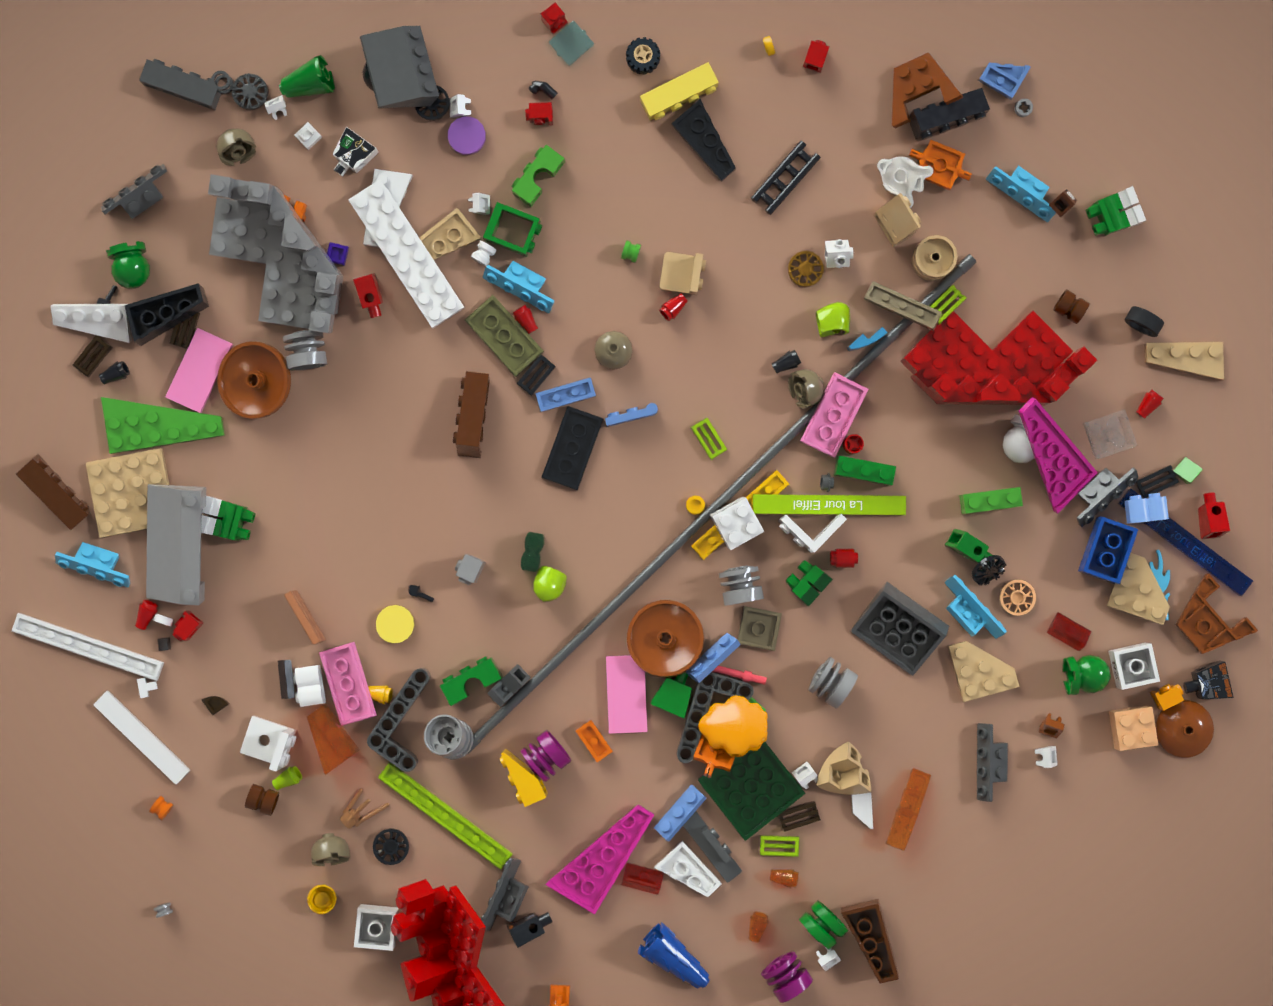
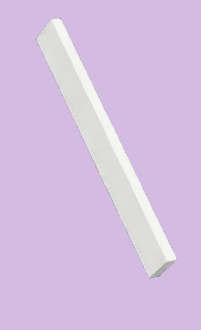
(87, 646)

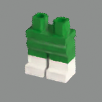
(1109, 212)
(232, 519)

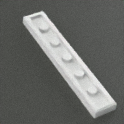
(142, 737)

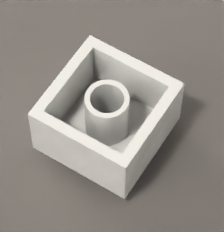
(736, 523)
(1134, 666)
(374, 927)

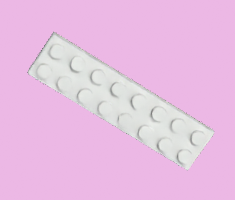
(406, 253)

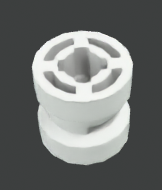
(482, 255)

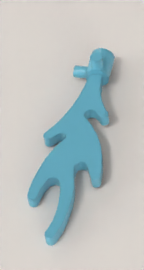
(1163, 581)

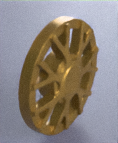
(805, 268)

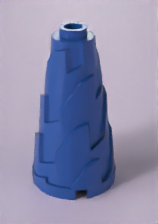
(670, 955)

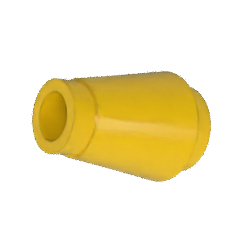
(381, 694)

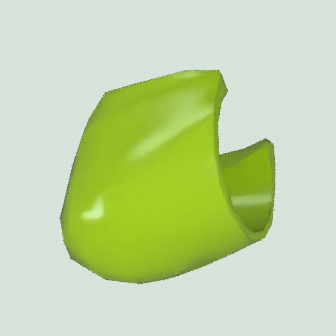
(833, 319)
(549, 584)

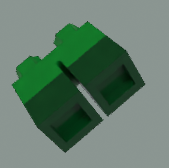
(802, 588)

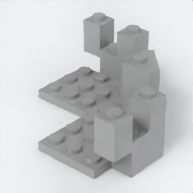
(263, 227)

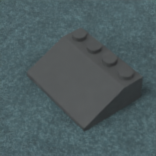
(399, 67)
(900, 628)

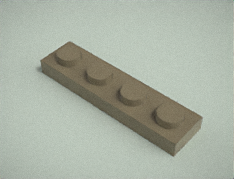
(903, 306)

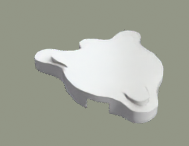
(903, 176)

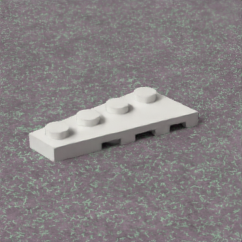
(396, 185)
(96, 319)

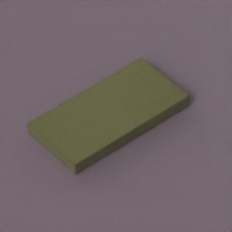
(504, 335)

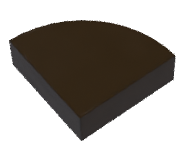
(215, 704)

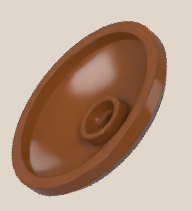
(1172, 726)

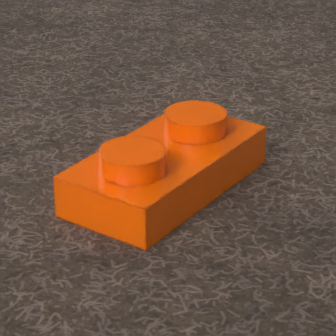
(594, 740)

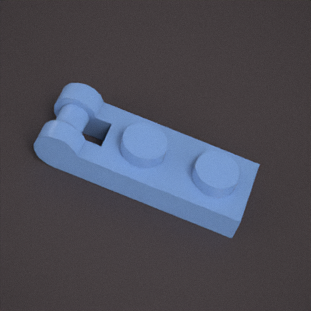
(632, 414)

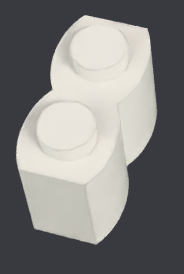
(310, 686)

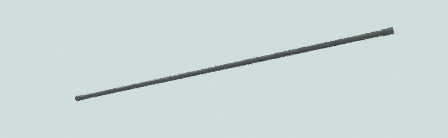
(960, 269)

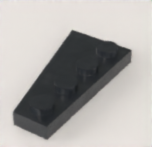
(700, 134)

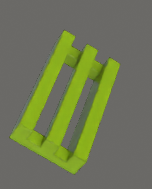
(957, 293)
(717, 452)
(779, 845)

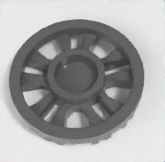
(249, 91)

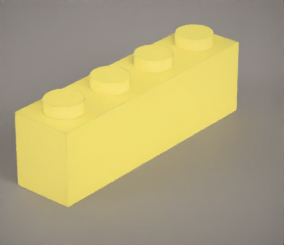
(679, 91)

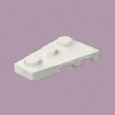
(687, 868)

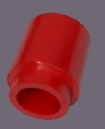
(843, 558)

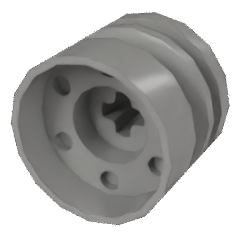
(305, 350)
(741, 585)
(832, 682)
(441, 731)

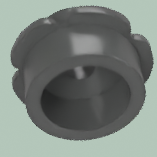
(826, 482)

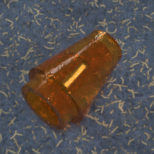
(785, 877)
(758, 924)

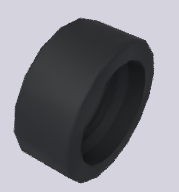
(1144, 321)

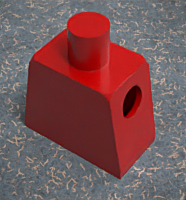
(364, 286)
(1212, 518)

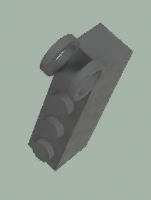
(184, 85)

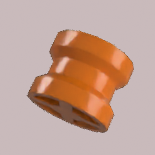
(161, 808)

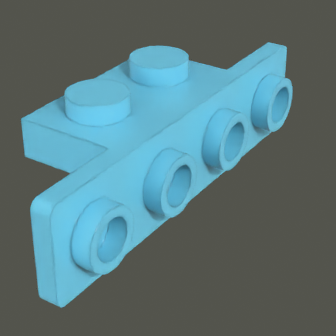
(1024, 189)
(521, 283)
(94, 562)
(970, 611)

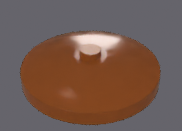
(254, 380)
(665, 638)

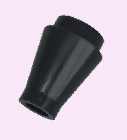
(787, 361)
(116, 372)

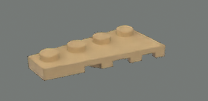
(1193, 357)

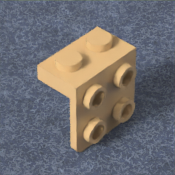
(682, 273)

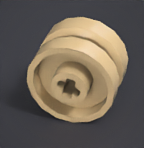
(924, 263)

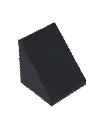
(164, 644)

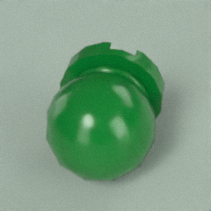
(129, 266)
(1087, 674)

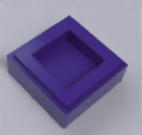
(338, 253)

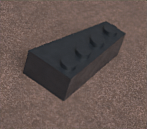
(944, 116)
(162, 312)

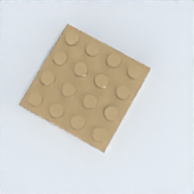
(121, 490)

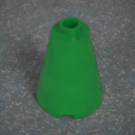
(308, 79)

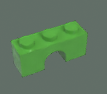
(546, 161)
(991, 500)

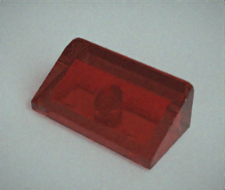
(1069, 632)
(642, 878)

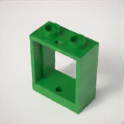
(494, 223)

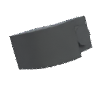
(508, 685)

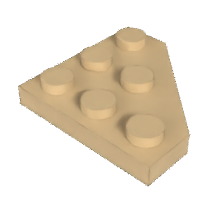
(1139, 592)
(980, 672)

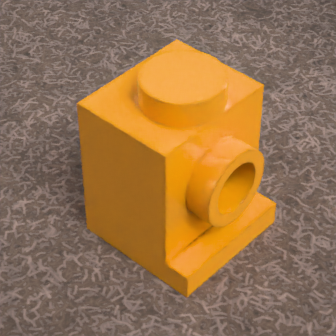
(1167, 696)

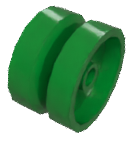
(821, 927)

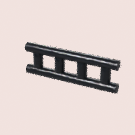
(785, 165)

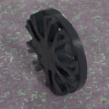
(436, 104)
(988, 570)
(391, 846)

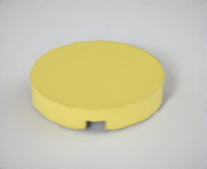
(395, 624)

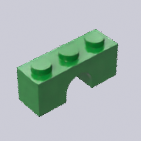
(864, 470)
(485, 671)

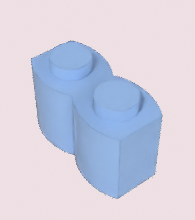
(1146, 509)

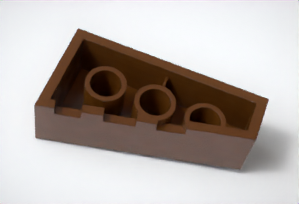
(472, 414)
(53, 492)
(870, 931)

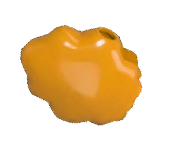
(735, 726)

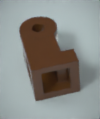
(1063, 203)

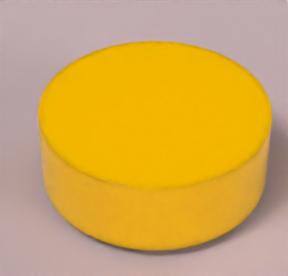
(769, 46)
(695, 505)

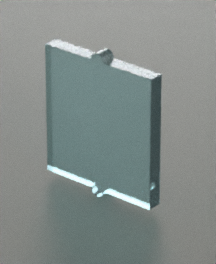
(571, 43)

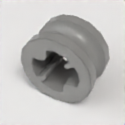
(1020, 112)
(163, 910)

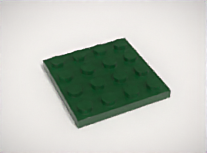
(753, 790)

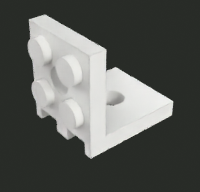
(803, 539)
(280, 743)

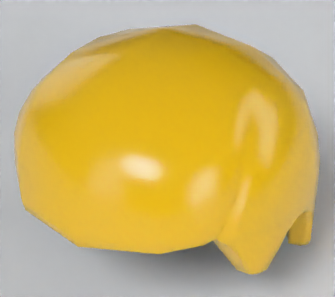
(321, 899)

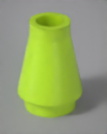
(287, 778)

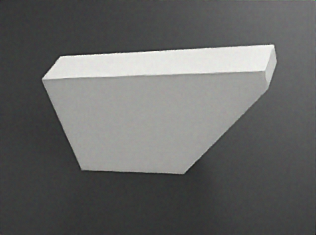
(863, 808)

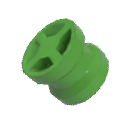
(631, 251)

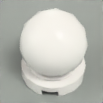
(1016, 443)

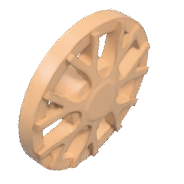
(1017, 597)

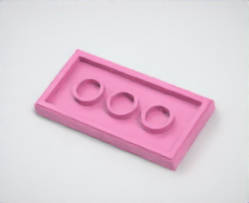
(198, 370)
(834, 415)
(347, 684)
(625, 695)

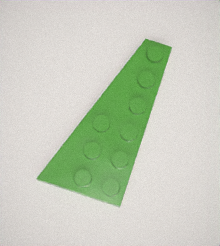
(144, 426)

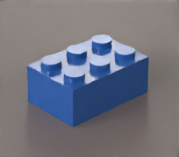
(1108, 550)

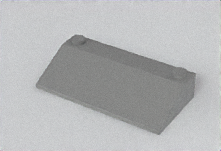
(174, 543)

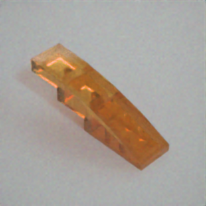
(908, 809)

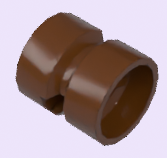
(1071, 306)
(263, 800)

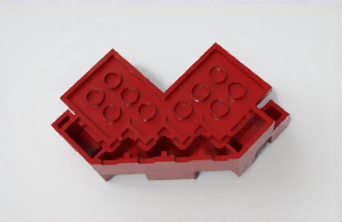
(962, 369)
(448, 944)

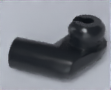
(542, 86)

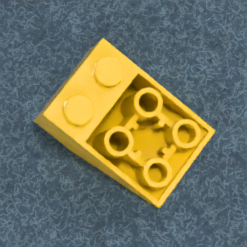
(528, 785)

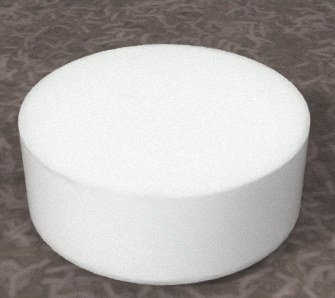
(163, 620)

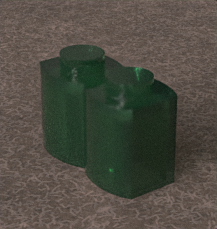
(531, 557)

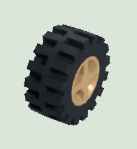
(642, 48)

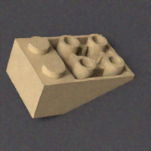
(898, 220)

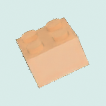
(1133, 727)

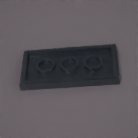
(572, 448)

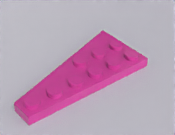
(1058, 459)
(595, 869)

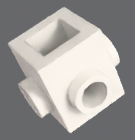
(838, 253)

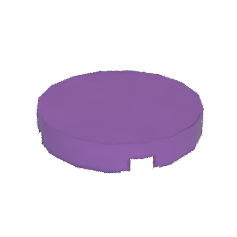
(466, 135)

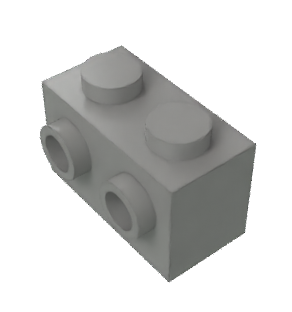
(469, 569)

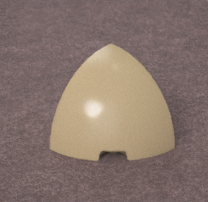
(844, 773)

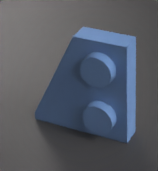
(1004, 78)

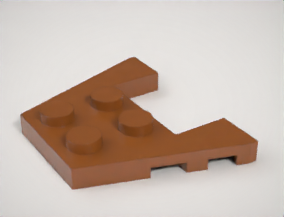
(916, 80)
(1204, 626)

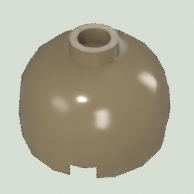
(235, 146)
(613, 350)
(806, 387)
(330, 850)

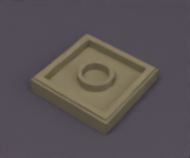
(759, 628)

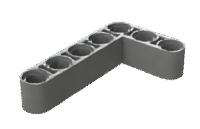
(703, 708)
(395, 718)

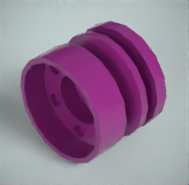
(546, 755)
(789, 979)

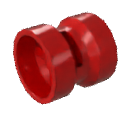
(853, 444)

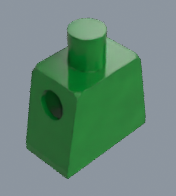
(968, 546)
(673, 695)

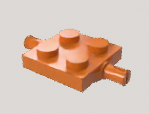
(945, 163)
(712, 757)

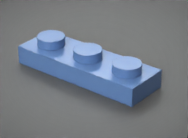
(565, 394)
(713, 657)
(680, 813)

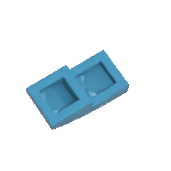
(863, 342)

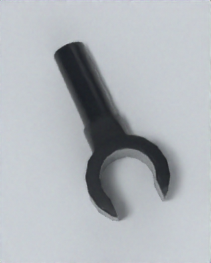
(108, 297)
(414, 591)

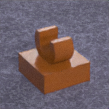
(1051, 727)

